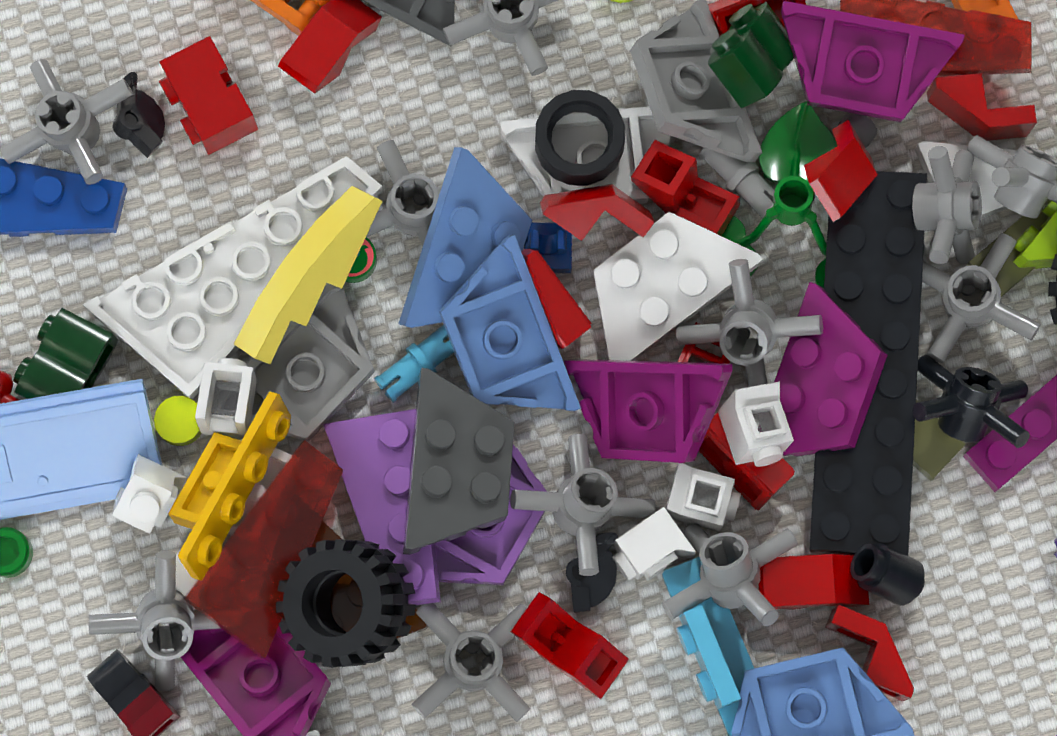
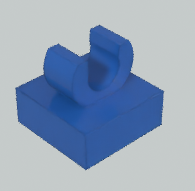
(553, 245)

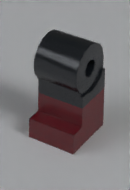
(132, 696)

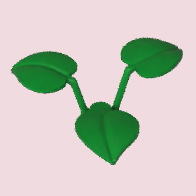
(786, 148)

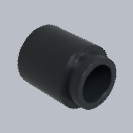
(888, 573)

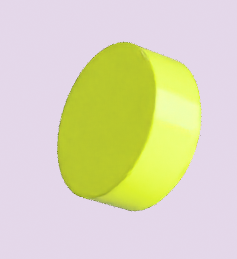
(177, 421)

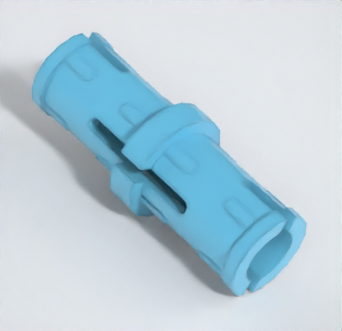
(407, 369)

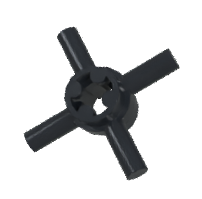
(970, 403)

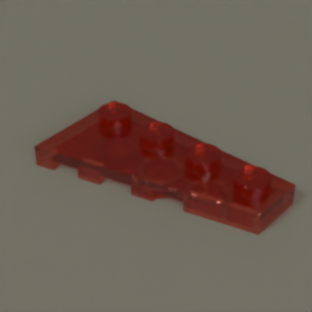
(990, 41)
(244, 582)

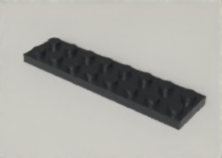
(877, 280)

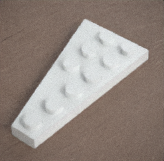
(204, 292)

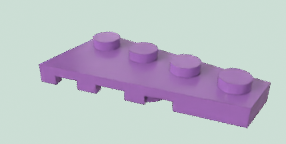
(377, 476)

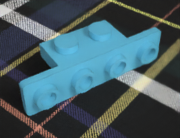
(714, 640)

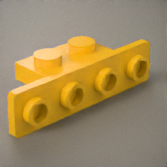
(222, 482)

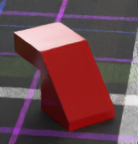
(327, 41)
(965, 103)
(841, 172)
(674, 186)
(581, 208)
(811, 582)
(569, 645)
(883, 660)

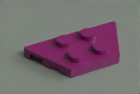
(864, 61)
(828, 379)
(649, 406)
(255, 693)

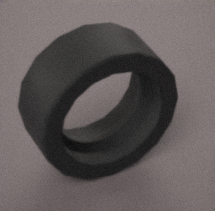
(579, 102)

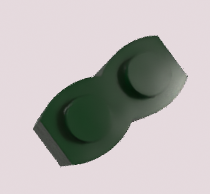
(751, 54)
(68, 358)

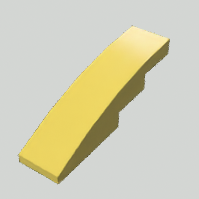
(318, 258)

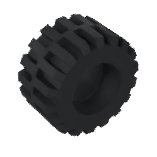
(309, 611)

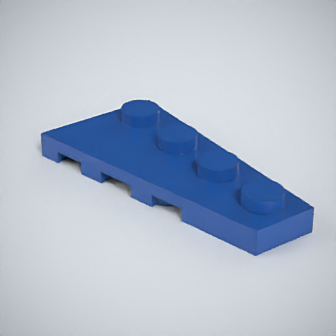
(56, 202)

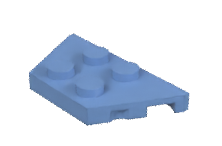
(464, 230)
(506, 337)
(815, 698)

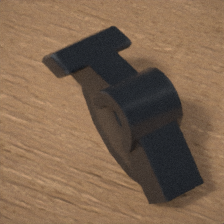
(139, 119)
(592, 590)

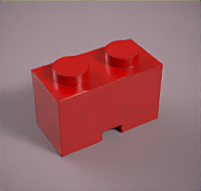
(199, 82)

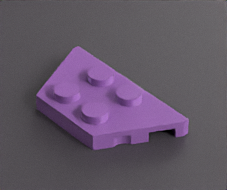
(492, 552)

